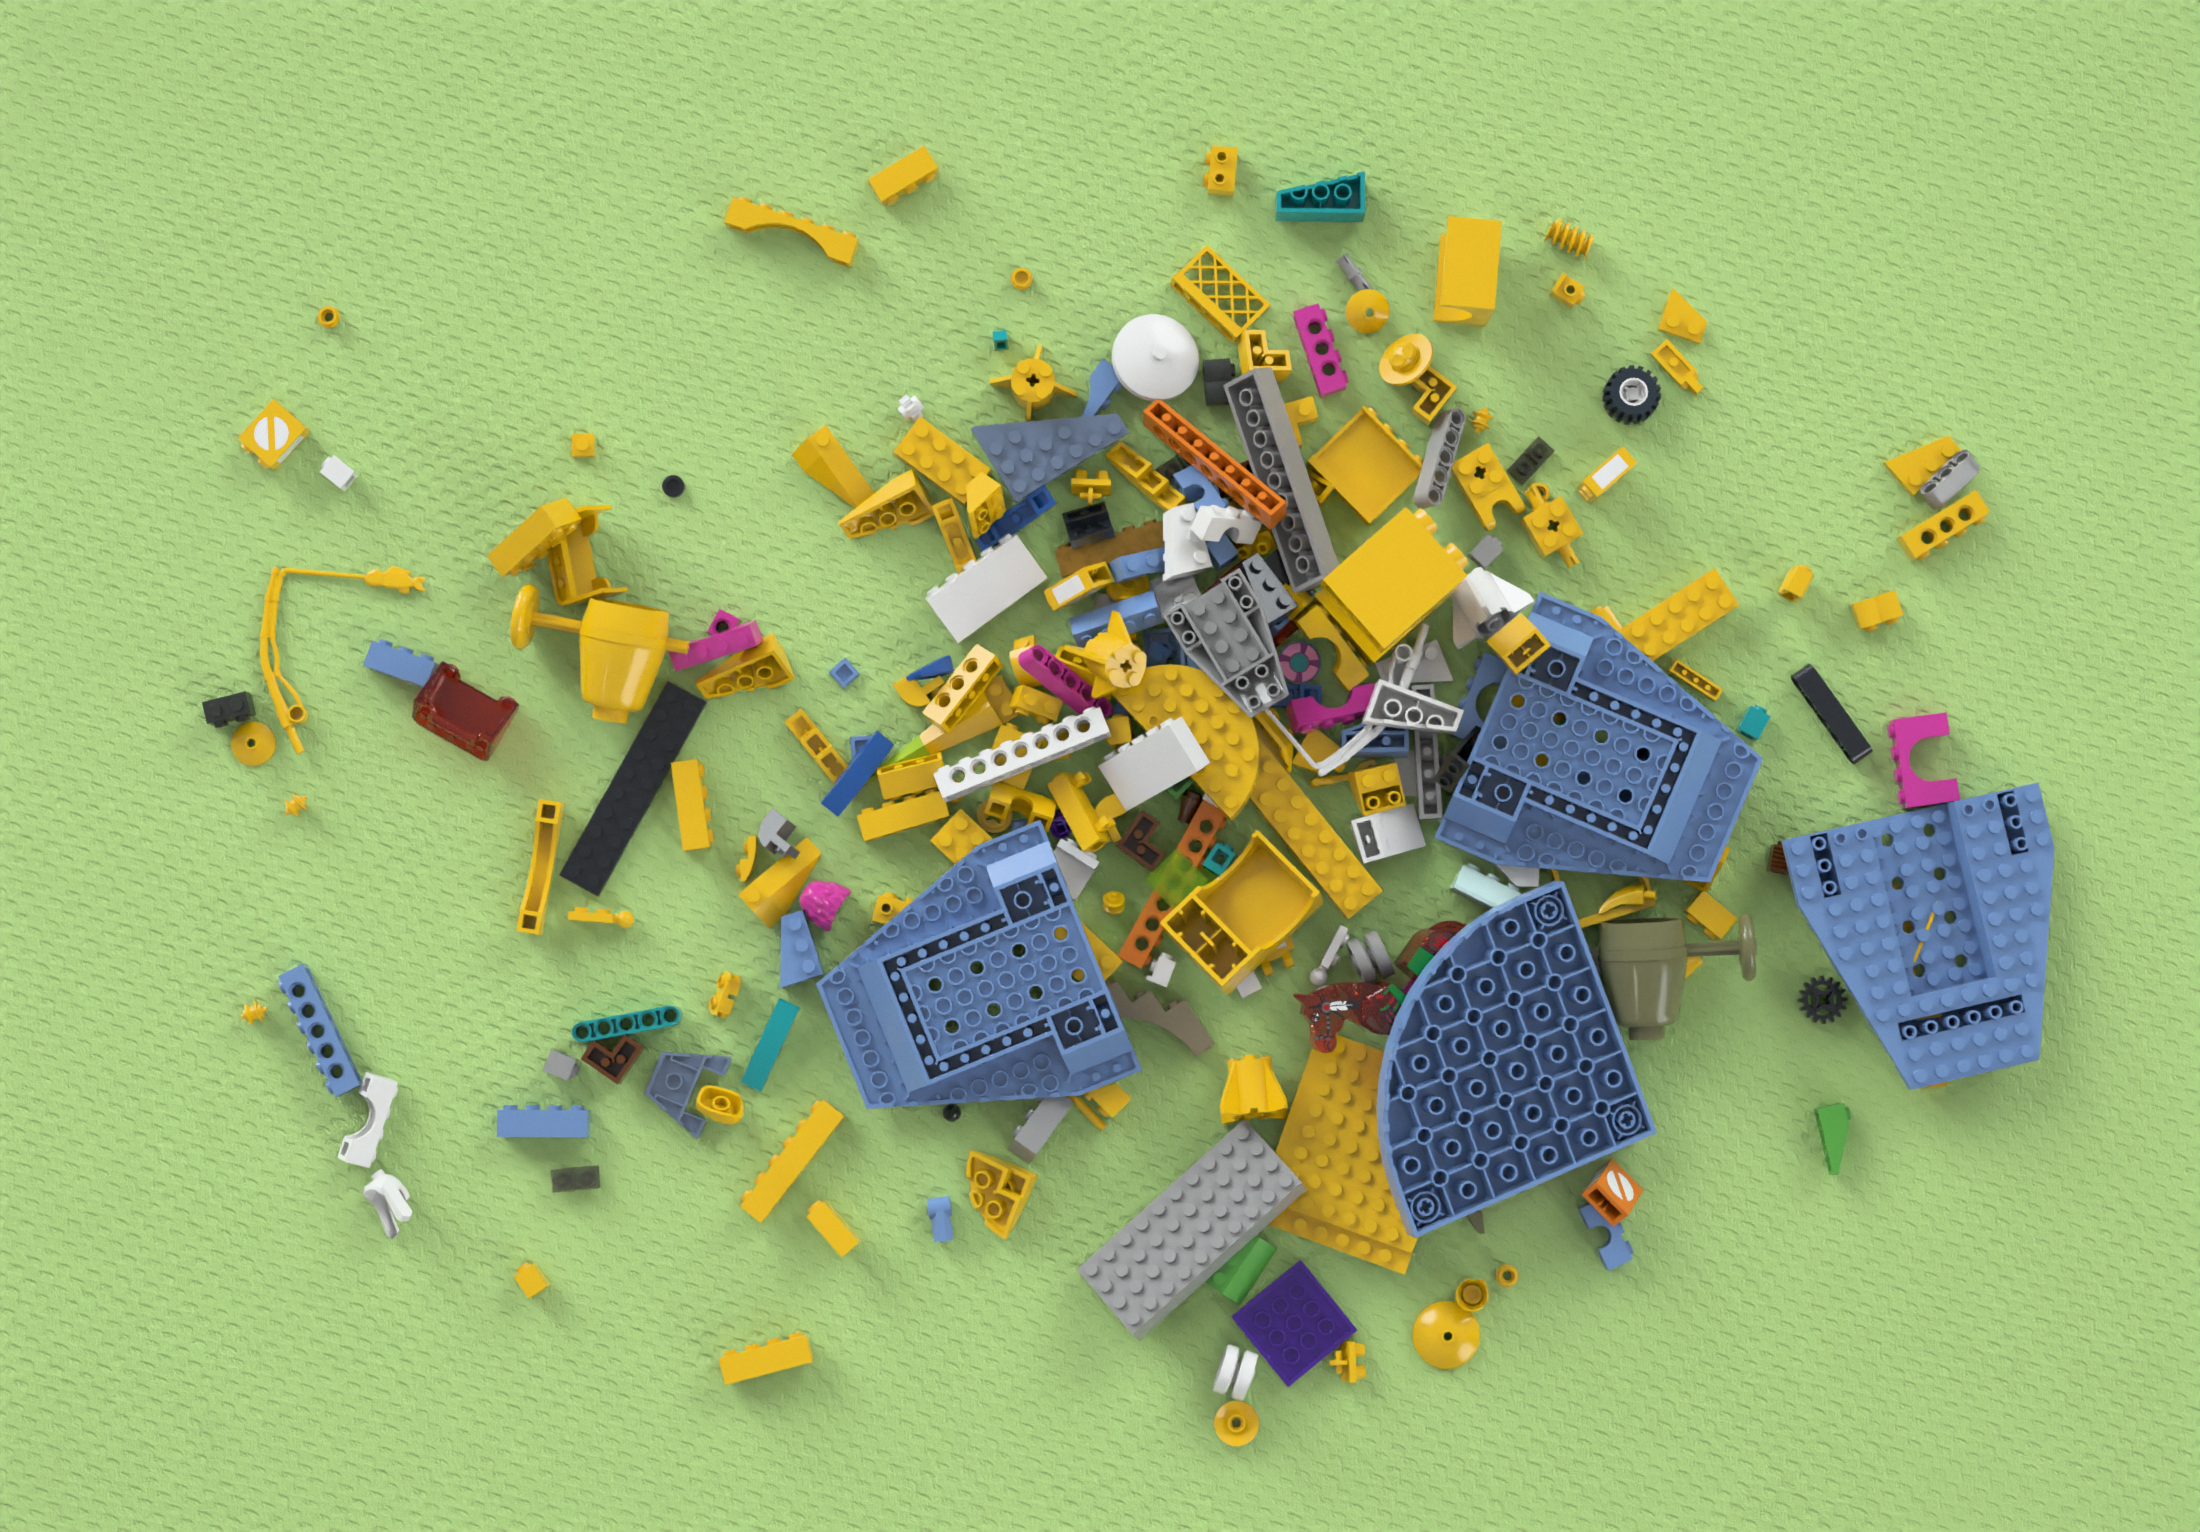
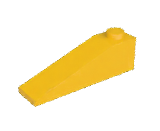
(829, 464)
(895, 504)
(748, 670)
(777, 887)

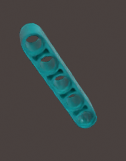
(616, 1024)

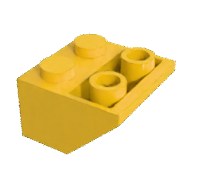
(984, 503)
(1518, 643)
(1377, 788)

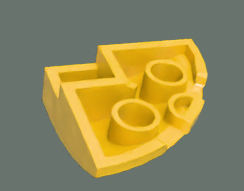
(998, 1190)

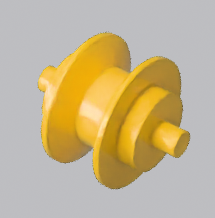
(1481, 420)
(295, 804)
(1113, 902)
(254, 1012)

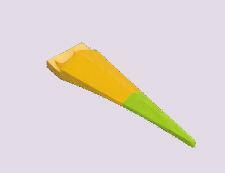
(984, 715)

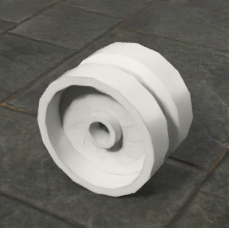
(1233, 1372)

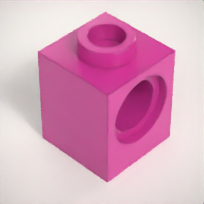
(723, 617)

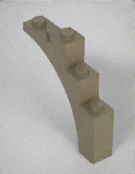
(1177, 1020)

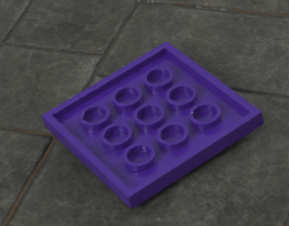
(1294, 1323)

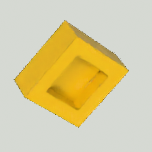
(583, 445)

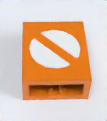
(1612, 1192)

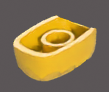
(720, 1104)

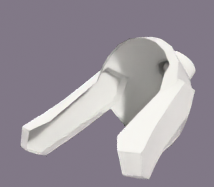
(388, 1193)

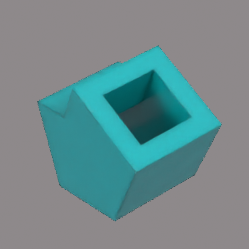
(1000, 336)

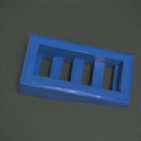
(941, 666)

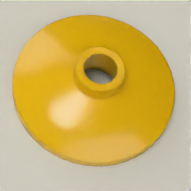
(1360, 303)
(264, 743)
(1236, 1435)

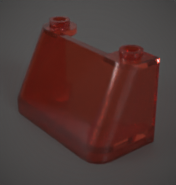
(462, 712)

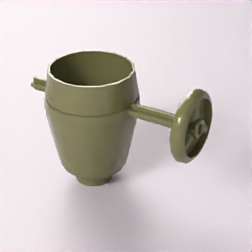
(1647, 964)

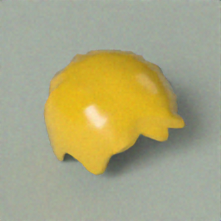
(1472, 1295)

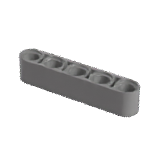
(1439, 458)

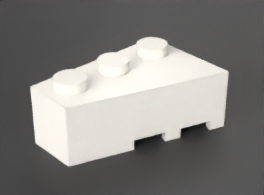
(1184, 550)

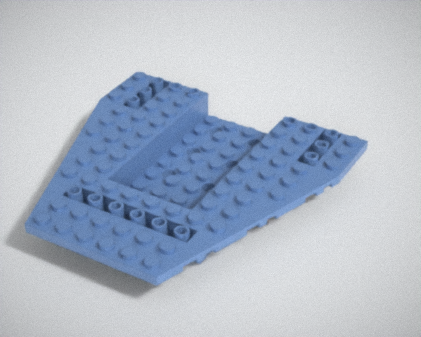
(1546, 819)
(1996, 885)
(977, 912)

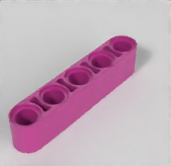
(1061, 680)

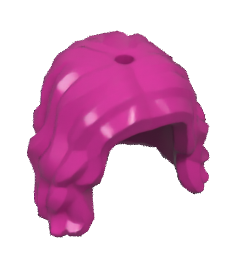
(822, 901)

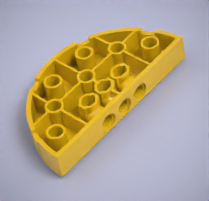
(1215, 721)

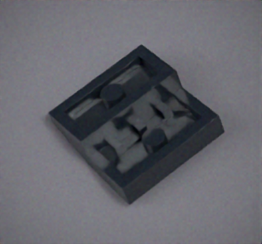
(1088, 525)

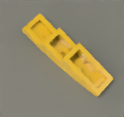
(1144, 477)
(816, 744)

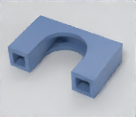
(1489, 672)

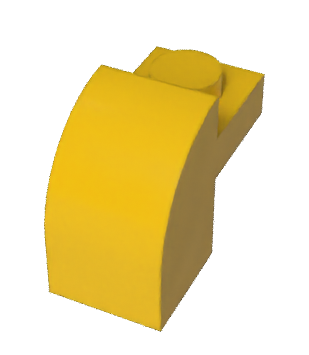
(1021, 675)
(914, 694)
(1111, 807)

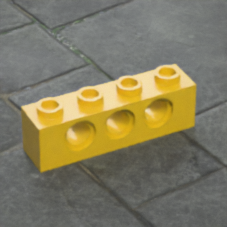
(1971, 504)
(962, 689)

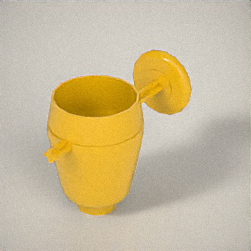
(618, 648)

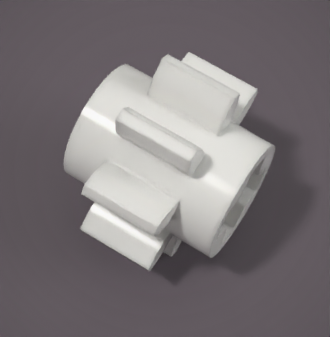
(910, 408)

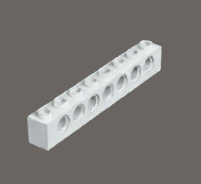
(1014, 765)

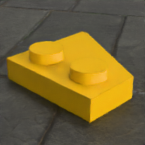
(1682, 319)

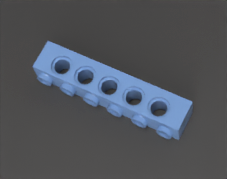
(288, 983)

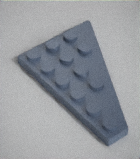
(1042, 450)

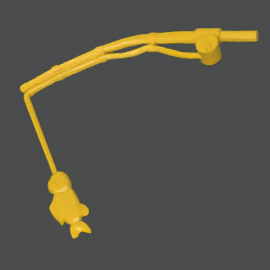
(392, 578)

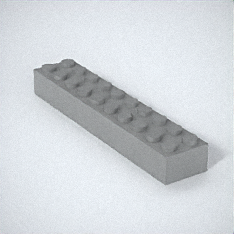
(1280, 466)

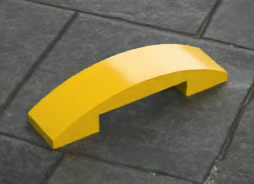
(953, 533)

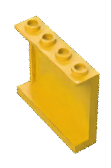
(1367, 465)

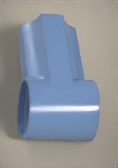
(939, 1213)

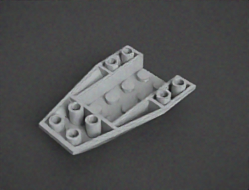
(1232, 643)

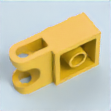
(1485, 492)

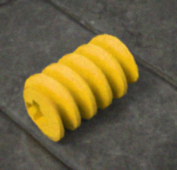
(1570, 238)

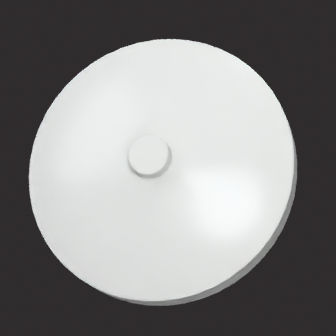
(1155, 357)

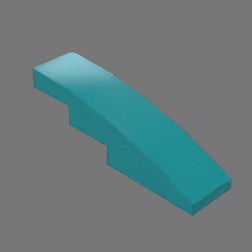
(770, 1044)

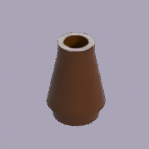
(1189, 805)

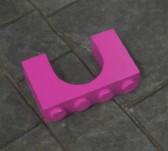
(1914, 790)

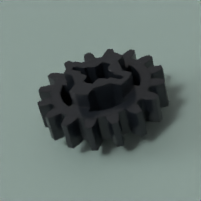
(1815, 993)

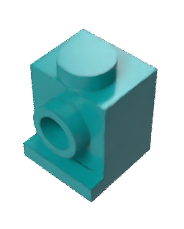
(1219, 850)

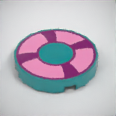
(1299, 662)

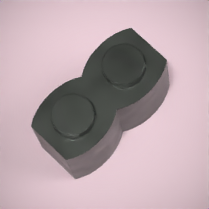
(1216, 374)

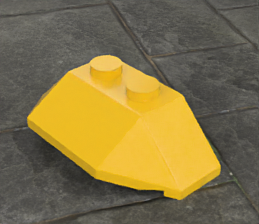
(1274, 738)

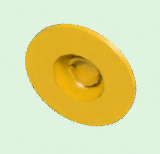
(1406, 359)

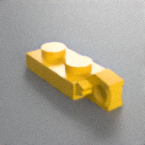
(1677, 367)

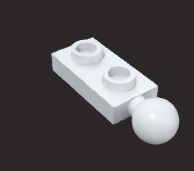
(1318, 975)

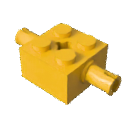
(1556, 513)

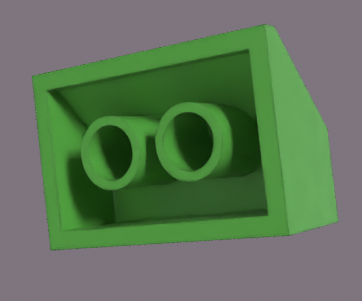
(1242, 1270)

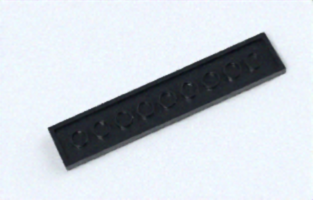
(633, 788)

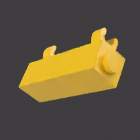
(1078, 811)

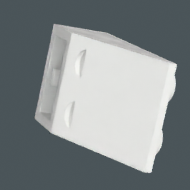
(1387, 833)

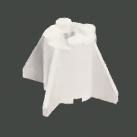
(1485, 606)

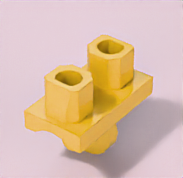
(1091, 488)
(1262, 544)
(1346, 1361)

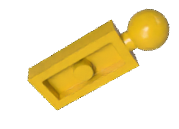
(624, 919)

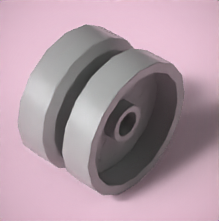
(1367, 959)

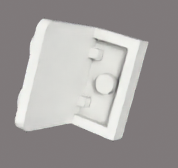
(1075, 865)

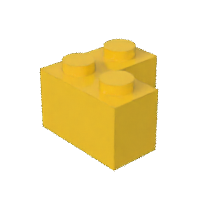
(1255, 354)
(1435, 391)
(1301, 413)

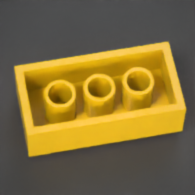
(939, 460)
(534, 537)

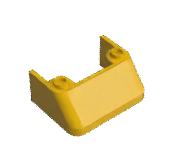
(573, 563)

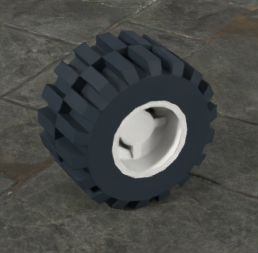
(1631, 395)

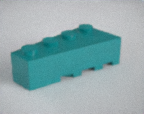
(1323, 202)

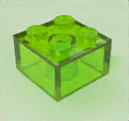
(1175, 879)

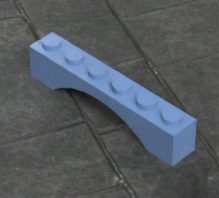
(1102, 385)

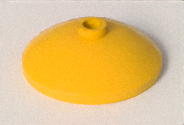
(1434, 1323)

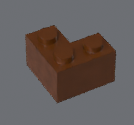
(1136, 843)
(614, 1063)

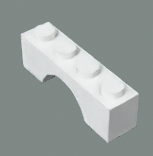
(361, 1146)

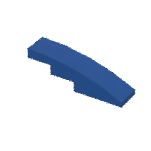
(857, 773)

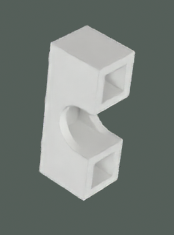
(1236, 523)

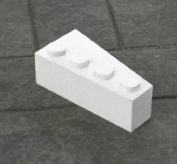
(1406, 709)

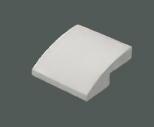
(1174, 592)

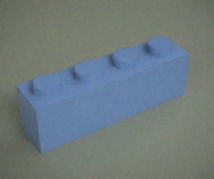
(1137, 614)
(543, 1123)

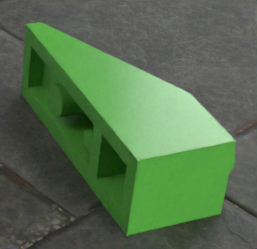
(1833, 1130)

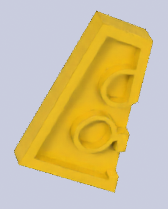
(1919, 465)

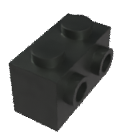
(229, 708)

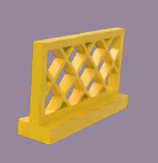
(1204, 303)

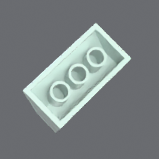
(1482, 888)

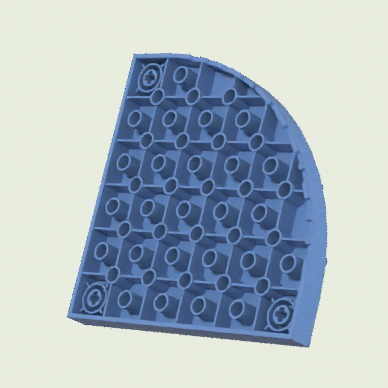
(1503, 1066)

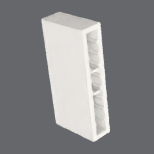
(985, 587)
(1153, 762)

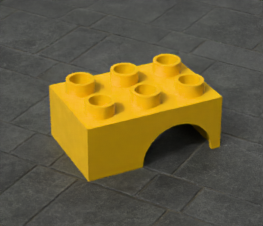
(1242, 914)

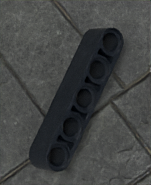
(1831, 713)

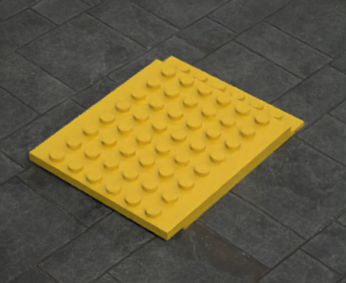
(1337, 1156)

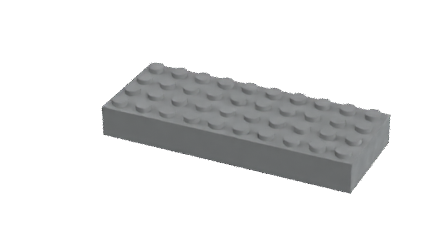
(1191, 1229)

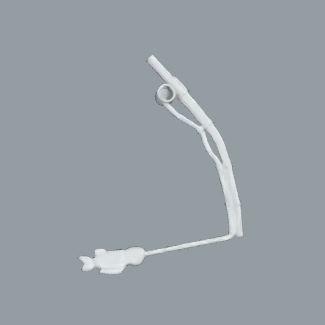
(1400, 655)

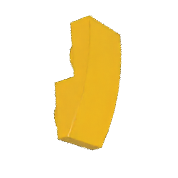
(746, 866)

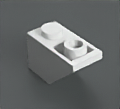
(1520, 876)

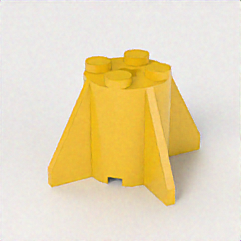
(1045, 387)
(1112, 658)
(1252, 1091)

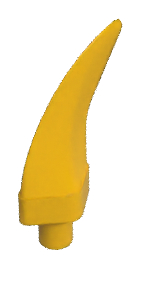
(1629, 895)

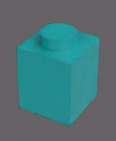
(1753, 722)

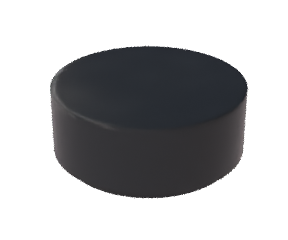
(673, 486)

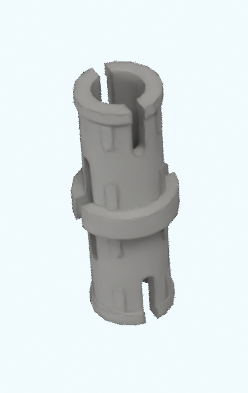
(1354, 274)

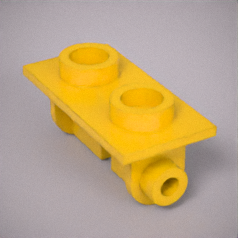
(726, 986)

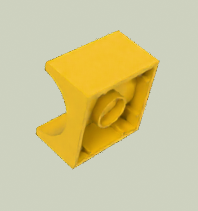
(1467, 271)

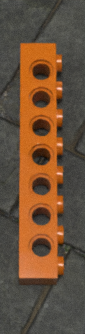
(1214, 463)
(1129, 952)

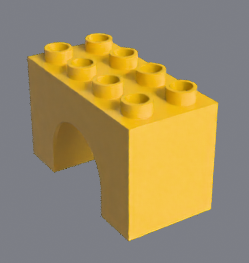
(1391, 584)

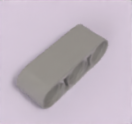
(1950, 479)

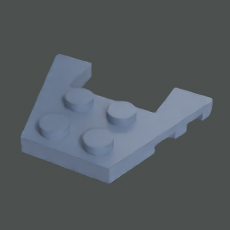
(676, 1080)

